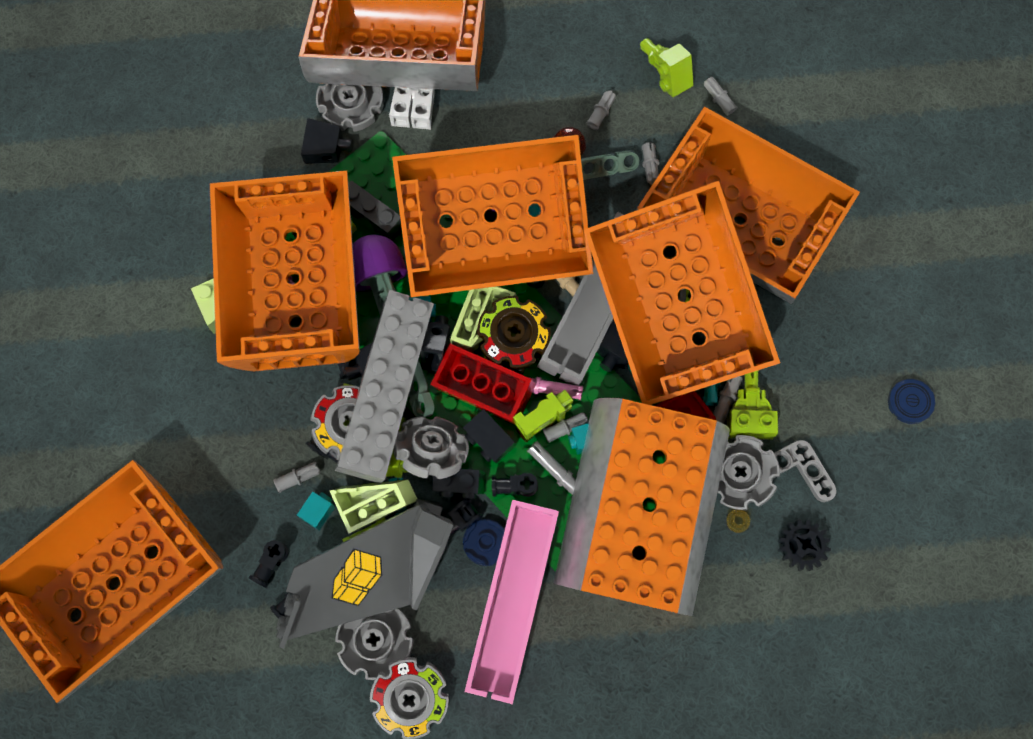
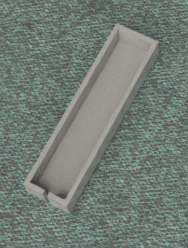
(579, 331)
(384, 387)

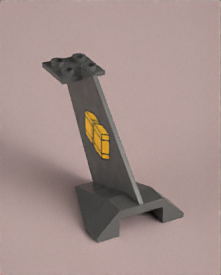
(367, 573)

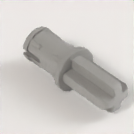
(720, 96)
(601, 110)
(650, 162)
(564, 427)
(296, 476)

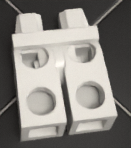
(412, 106)

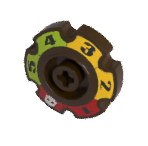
(496, 330)

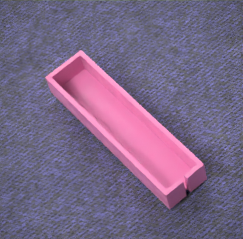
(512, 602)

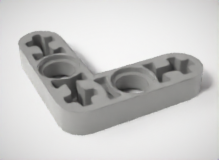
(795, 460)

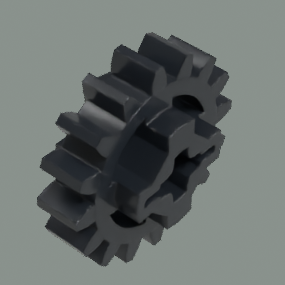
(812, 550)

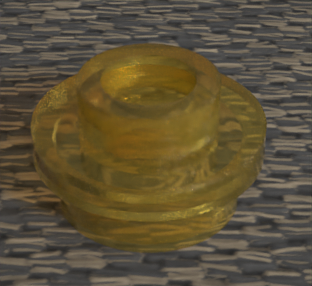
(730, 520)

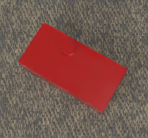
(483, 383)

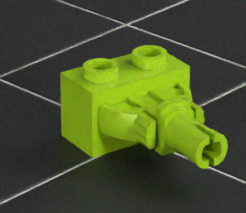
(672, 64)
(752, 412)

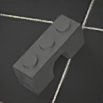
(381, 217)

